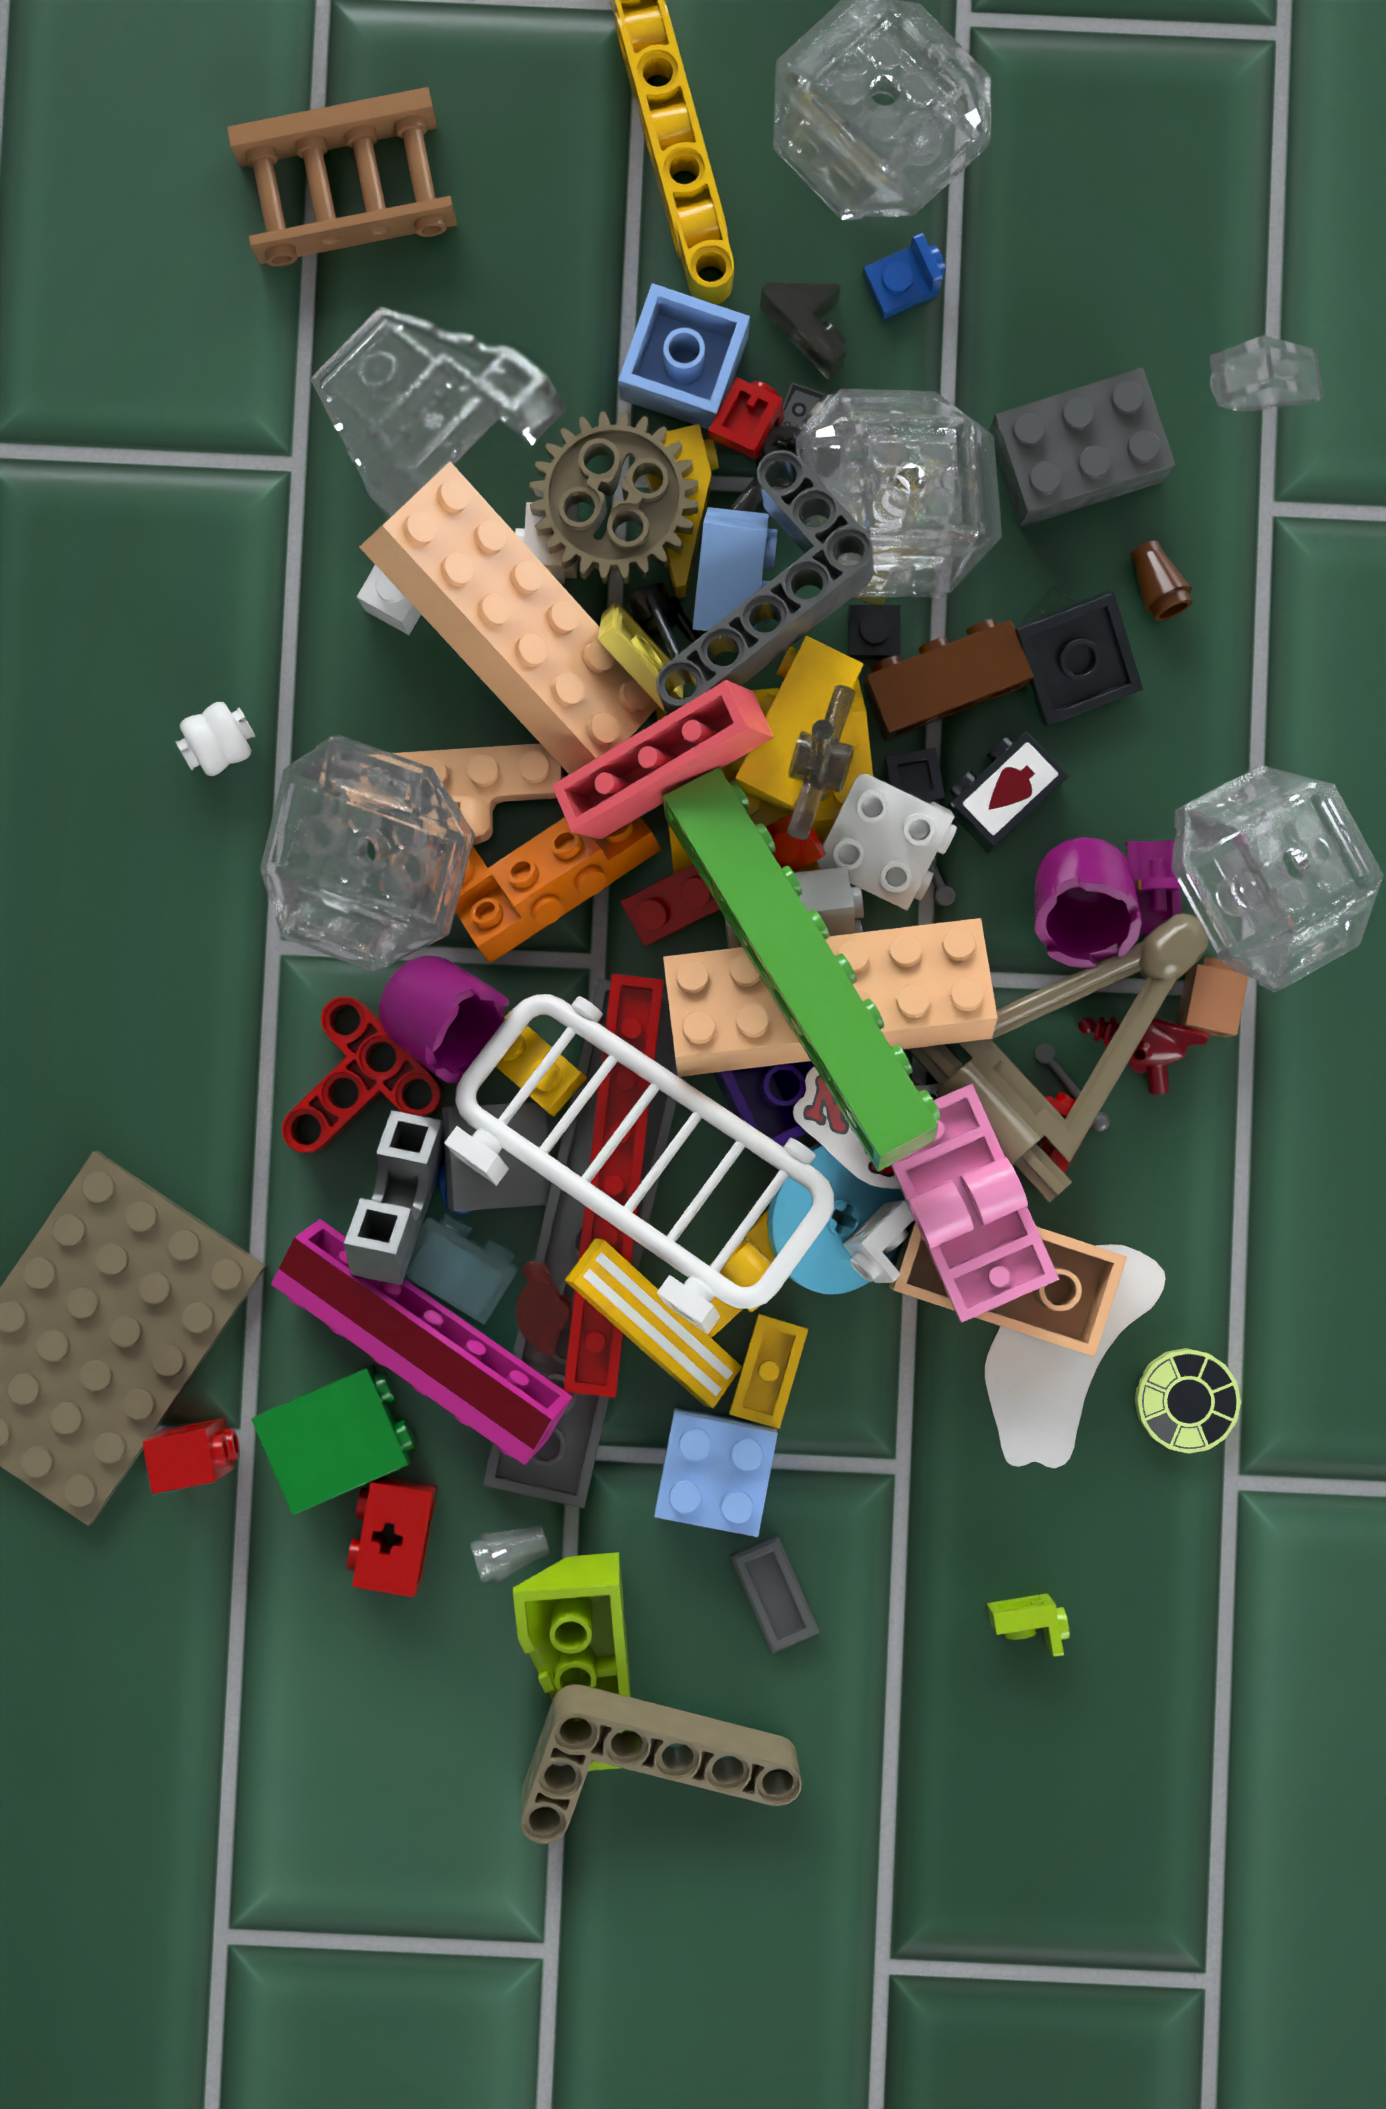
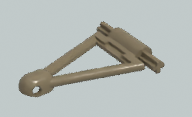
(1010, 1100)

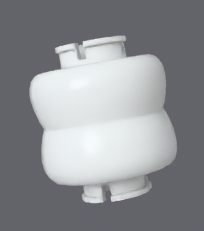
(215, 738)

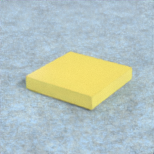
(634, 650)

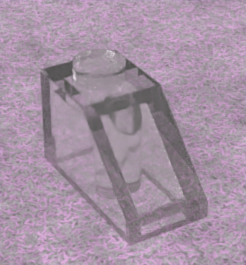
(1265, 375)

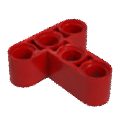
(358, 1068)

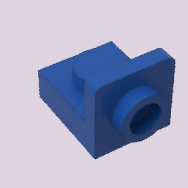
(905, 277)

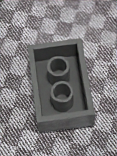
(1081, 447)

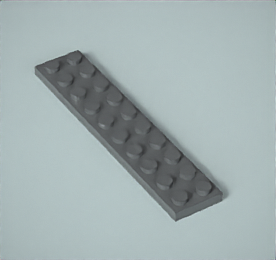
(566, 1461)

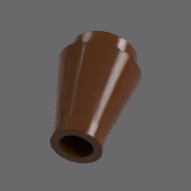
(1161, 584)

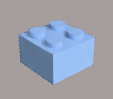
(683, 356)
(731, 563)
(716, 1471)

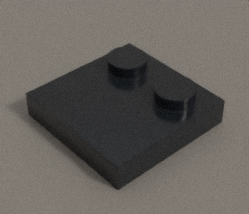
(1079, 658)

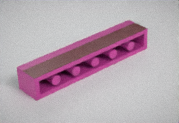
(424, 1345)

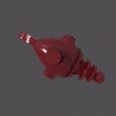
(1160, 1045)

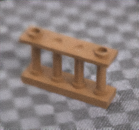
(332, 127)

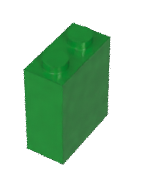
(335, 1438)

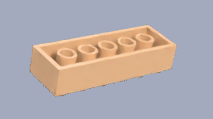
(509, 620)
(922, 978)

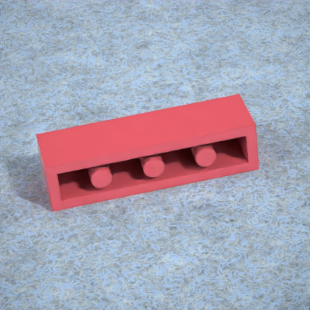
(662, 758)

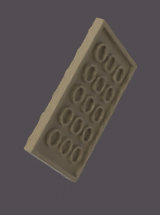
(107, 1331)

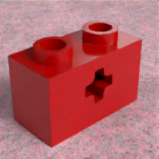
(190, 1455)
(400, 1566)

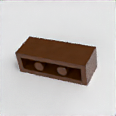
(947, 678)

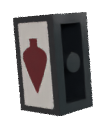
(1006, 791)

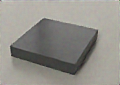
(520, 1184)

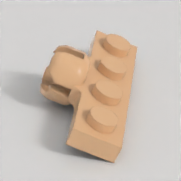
(490, 776)

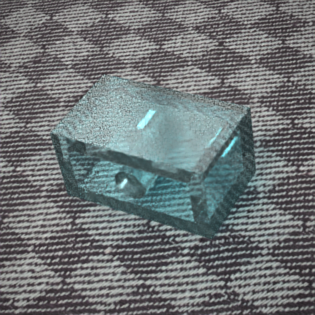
(460, 1268)

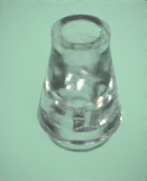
(507, 1552)

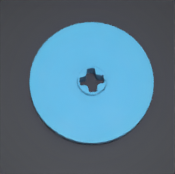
(827, 1262)

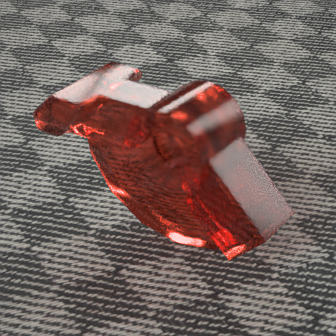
(541, 1309)

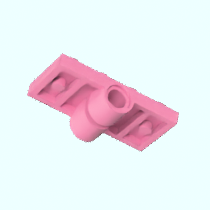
(973, 1211)

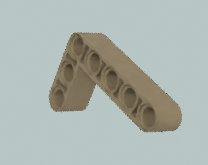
(648, 1753)

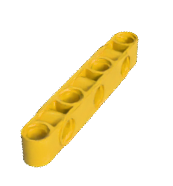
(675, 144)

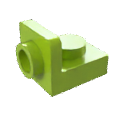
(1022, 1616)

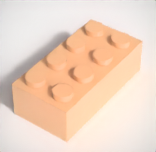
(1062, 1313)

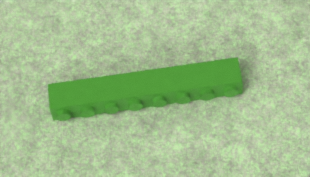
(801, 970)

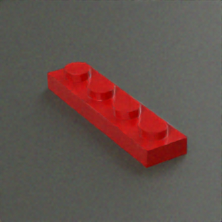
(685, 898)

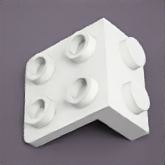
(887, 840)

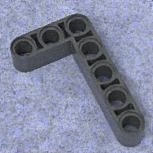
(777, 598)

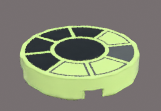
(1187, 1400)

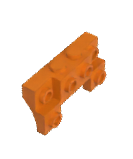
(544, 882)

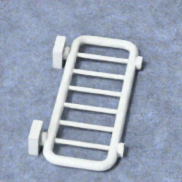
(704, 1282)

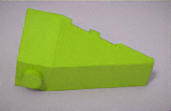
(576, 1626)

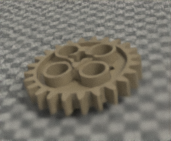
(570, 483)

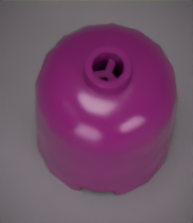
(1086, 902)
(440, 1014)

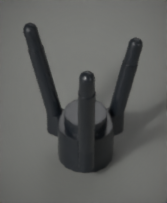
(656, 614)

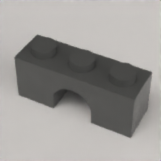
(390, 1223)

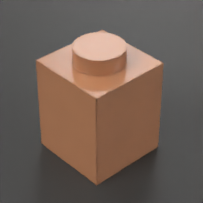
(1212, 998)

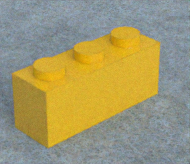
(800, 702)

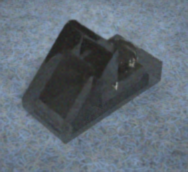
(797, 313)

